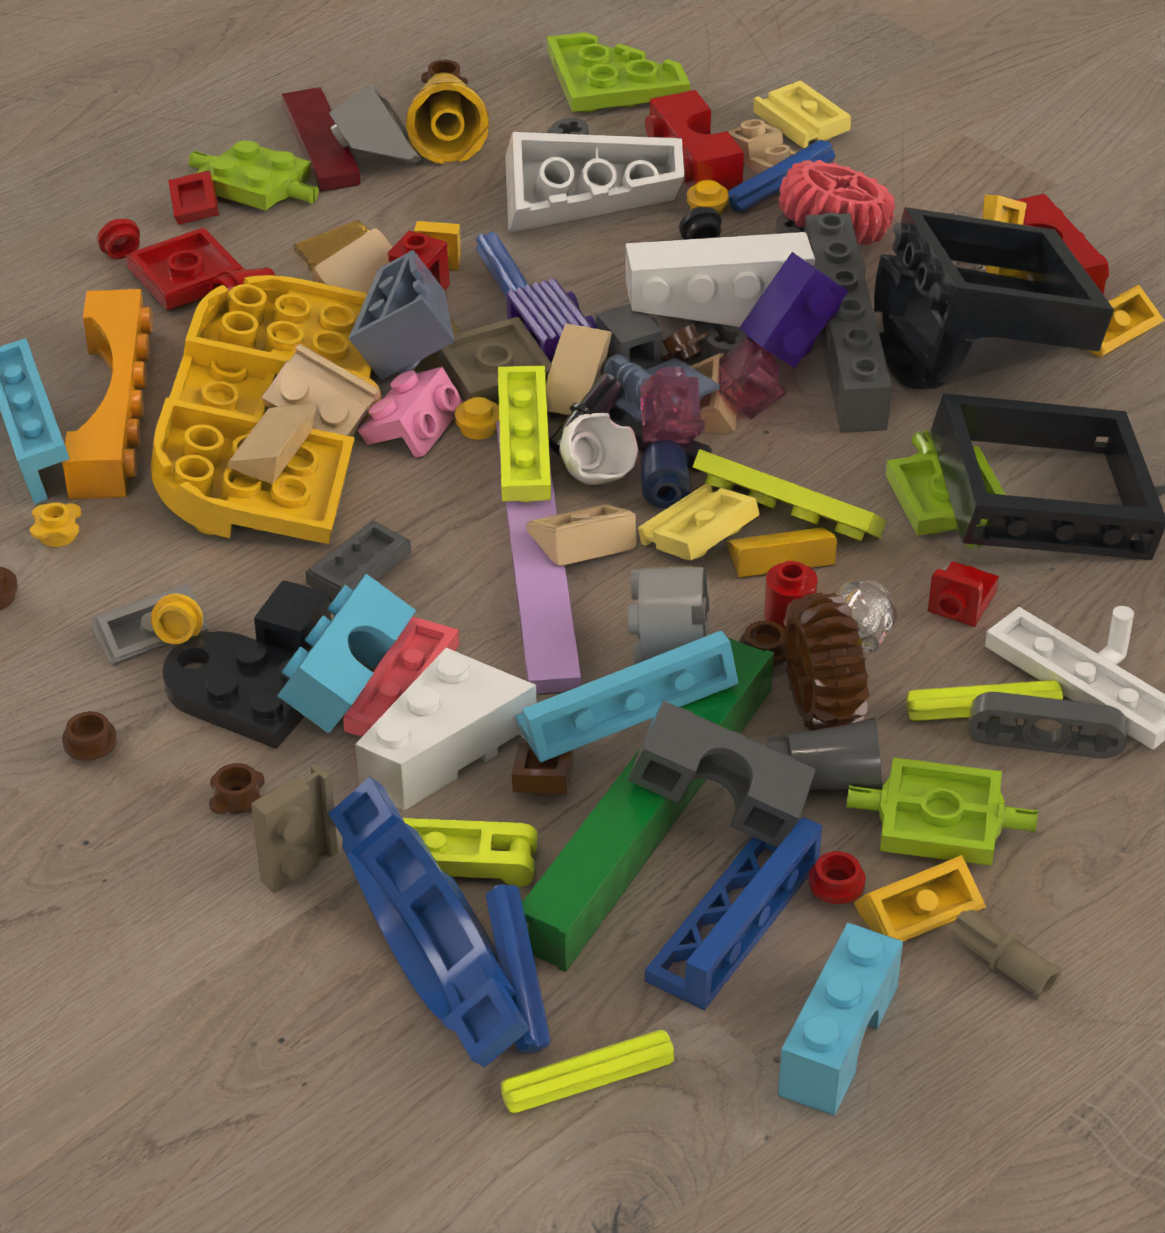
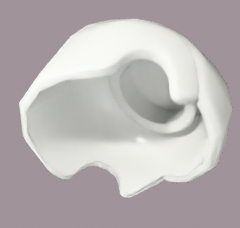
(598, 449)

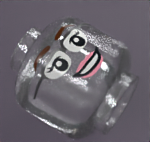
(871, 609)

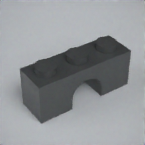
(764, 784)

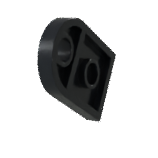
(234, 686)

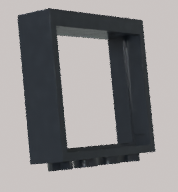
(1067, 313)
(1041, 521)

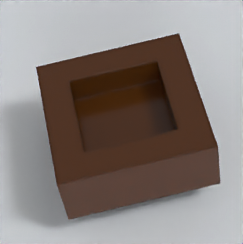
(544, 777)

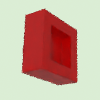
(193, 197)

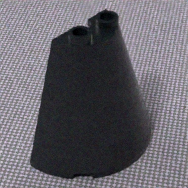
(922, 352)

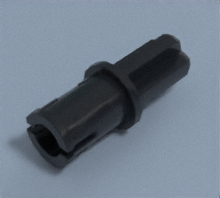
(597, 400)

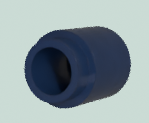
(664, 473)

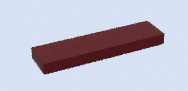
(310, 119)

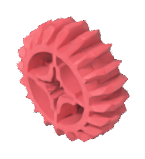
(837, 189)

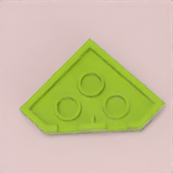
(610, 77)

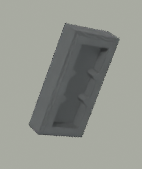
(368, 551)

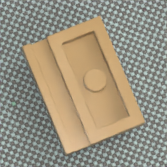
(311, 379)

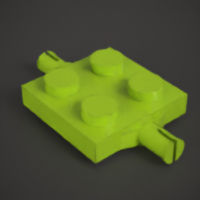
(257, 175)
(923, 491)
(941, 810)

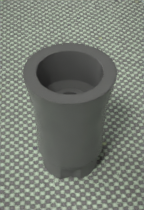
(839, 754)

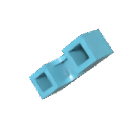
(328, 676)
(828, 1033)

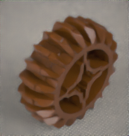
(825, 661)

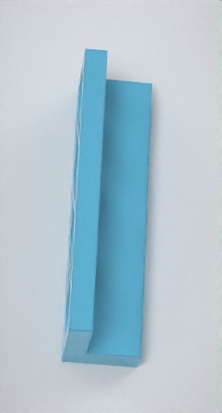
(28, 416)
(628, 696)

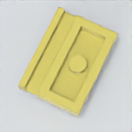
(802, 114)
(699, 522)

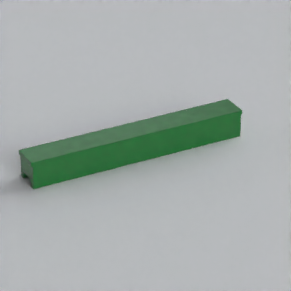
(627, 829)

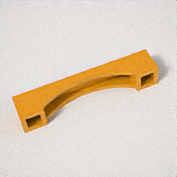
(102, 447)

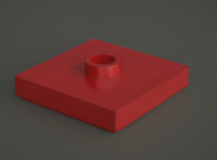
(181, 267)

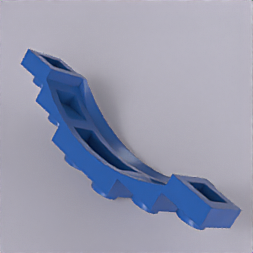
(428, 924)

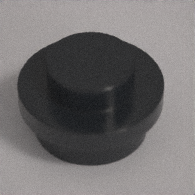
(700, 224)

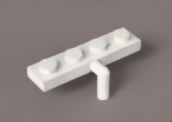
(1082, 672)

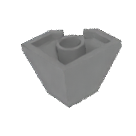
(372, 127)

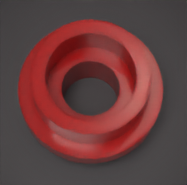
(119, 238)
(837, 878)

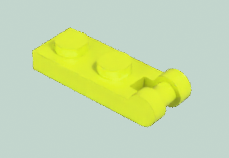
(467, 848)

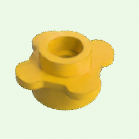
(55, 523)

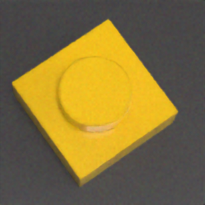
(446, 232)

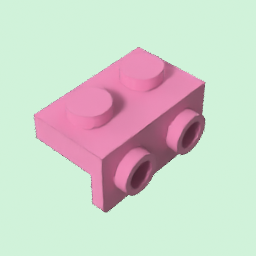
(414, 409)

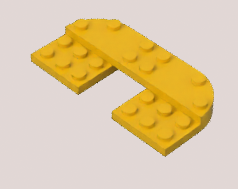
(216, 401)

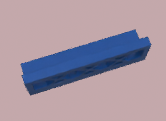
(738, 925)

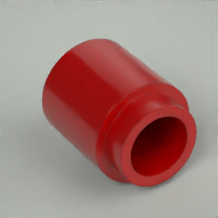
(783, 584)

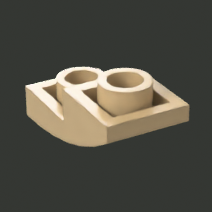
(761, 144)
(575, 366)

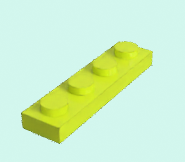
(523, 434)
(806, 503)

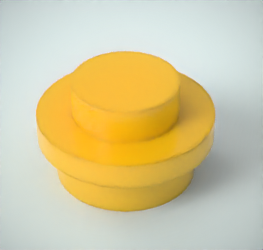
(708, 194)
(477, 418)
(176, 618)

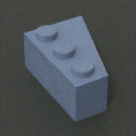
(402, 317)

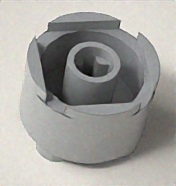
(669, 609)

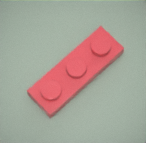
(399, 668)

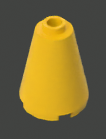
(447, 120)

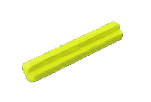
(956, 701)
(587, 1071)

